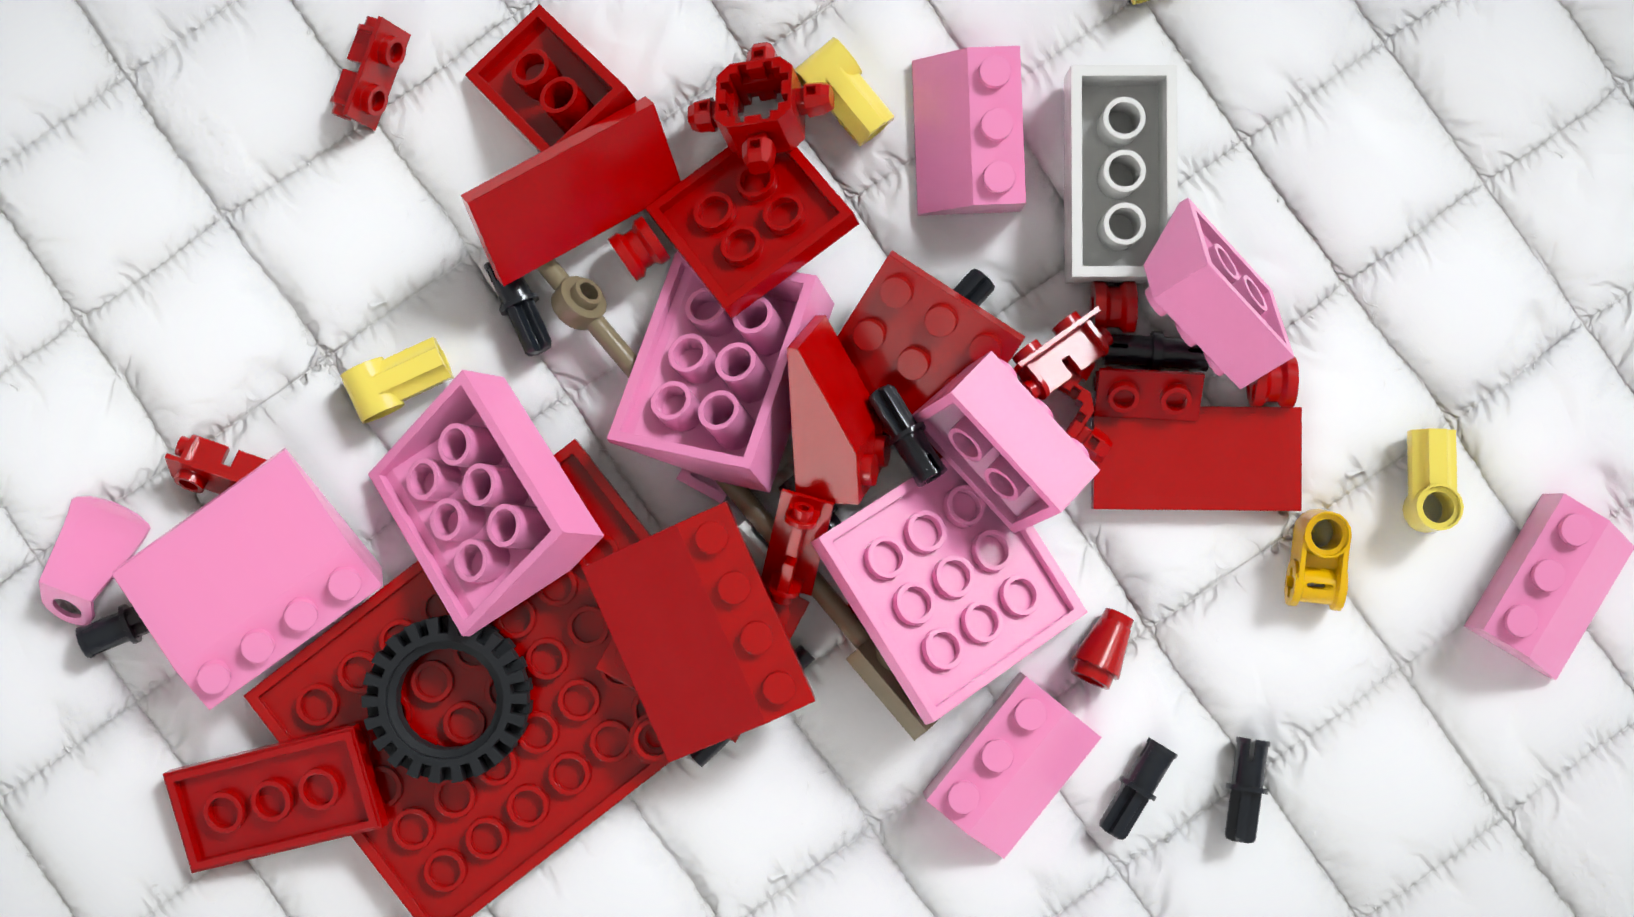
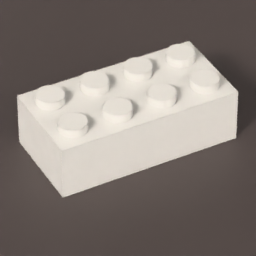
(1118, 168)

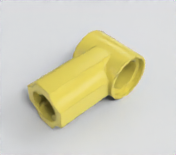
(855, 102)
(384, 384)
(1432, 472)

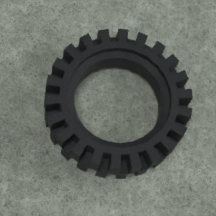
(393, 729)

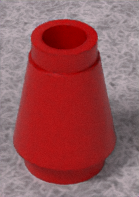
(1103, 650)

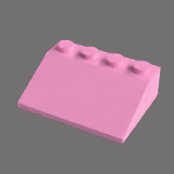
(714, 386)
(483, 501)
(248, 578)

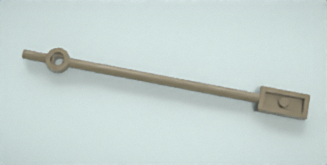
(582, 306)

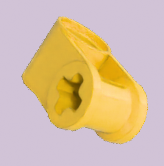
(1318, 564)

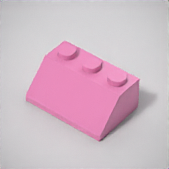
(969, 131)
(1215, 298)
(1006, 444)
(1551, 583)
(1011, 766)

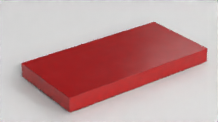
(572, 191)
(1217, 463)
(276, 798)

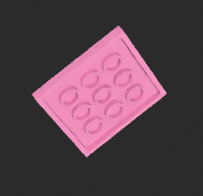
(946, 588)

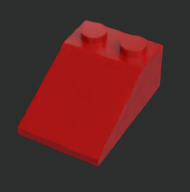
(547, 81)
(833, 425)

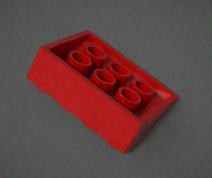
(699, 633)

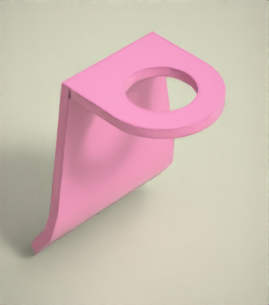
(89, 547)

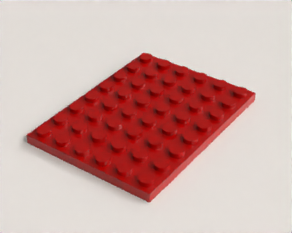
(472, 839)

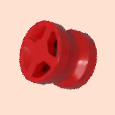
(639, 248)
(1116, 304)
(1276, 386)

